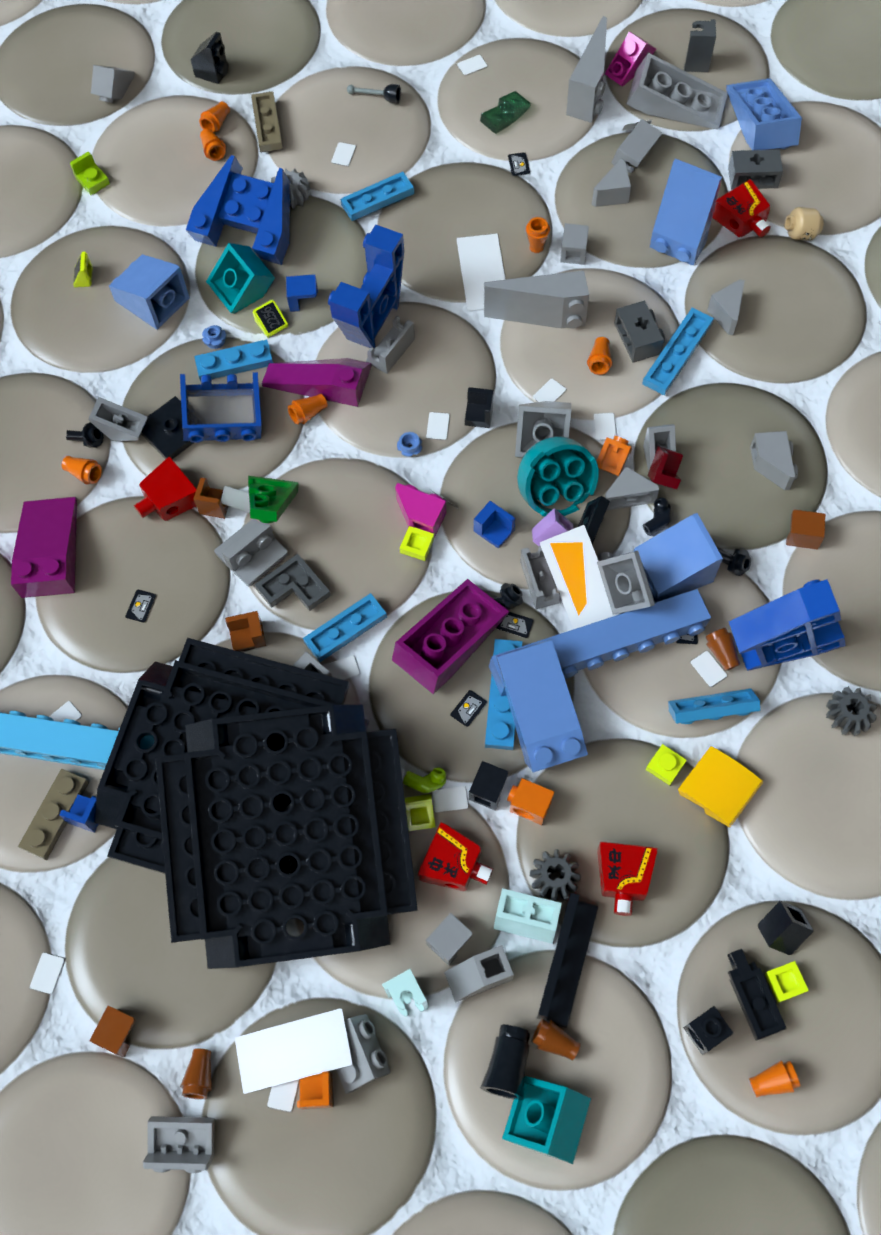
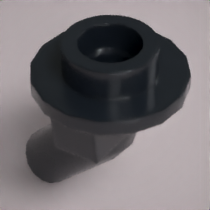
(90, 436)
(738, 562)
(510, 596)

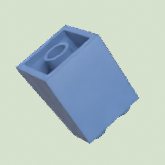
(151, 290)
(680, 559)

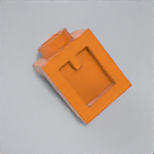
(614, 455)

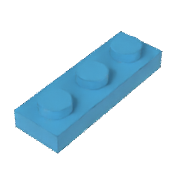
(377, 196)
(234, 360)
(345, 627)
(714, 706)

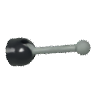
(391, 92)

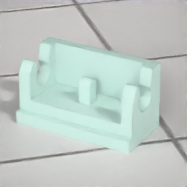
(527, 916)
(402, 989)

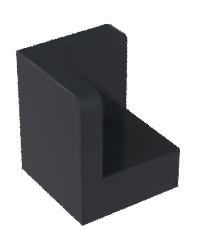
(479, 407)
(488, 785)
(785, 928)

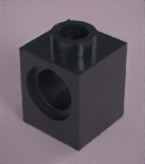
(708, 1030)

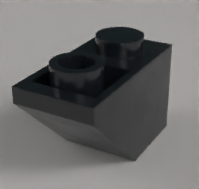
(210, 60)

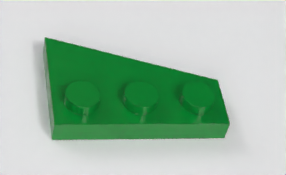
(269, 497)

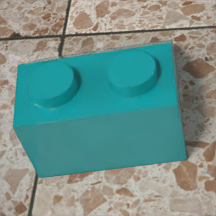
(239, 277)
(548, 1119)

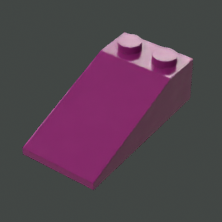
(45, 548)
(448, 635)

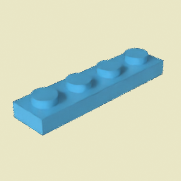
(677, 351)
(500, 722)

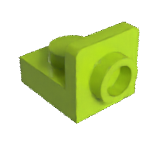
(88, 173)

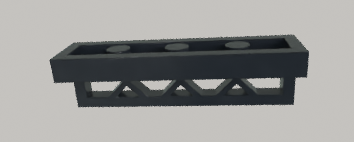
(567, 961)

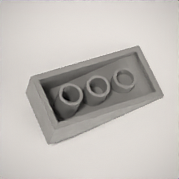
(586, 81)
(675, 94)
(540, 300)

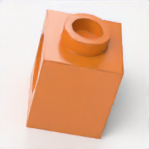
(530, 801)

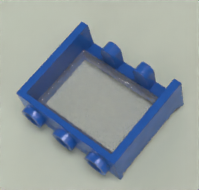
(220, 410)

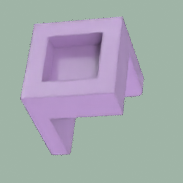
(550, 526)

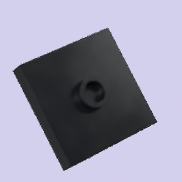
(165, 429)

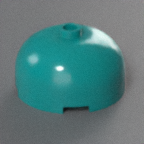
(555, 468)

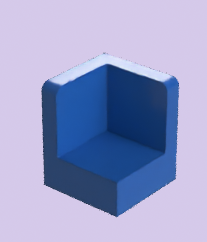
(300, 287)
(494, 524)
(82, 813)

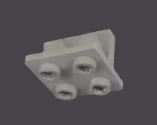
(251, 551)

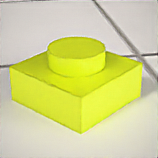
(416, 543)
(666, 764)
(786, 982)

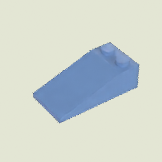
(765, 115)
(685, 212)
(541, 706)

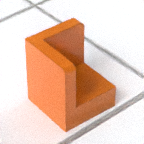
(316, 1091)

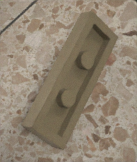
(266, 121)
(47, 823)

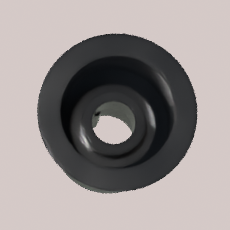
(508, 1063)

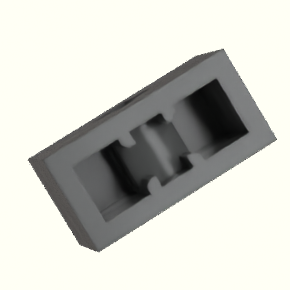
(760, 166)
(639, 331)

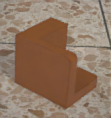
(209, 500)
(806, 529)
(246, 631)
(113, 1031)

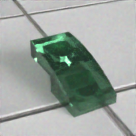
(507, 112)

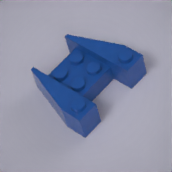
(245, 205)
(365, 309)
(790, 627)

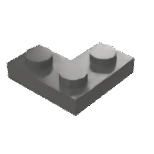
(293, 577)

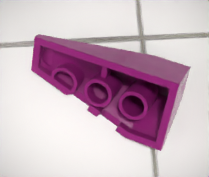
(335, 379)

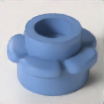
(214, 341)
(409, 438)

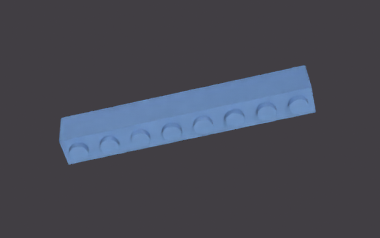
(623, 634)

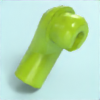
(428, 783)

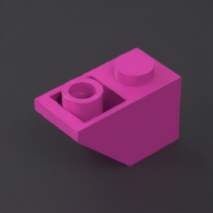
(628, 59)
(420, 509)

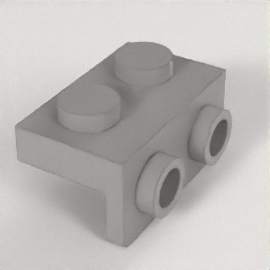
(366, 1054)
(179, 1144)

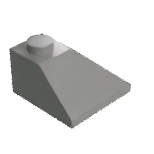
(540, 422)
(626, 583)

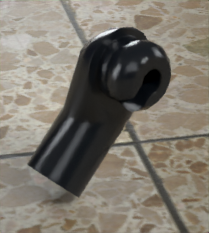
(661, 516)

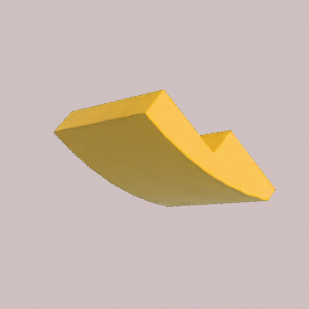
(720, 786)

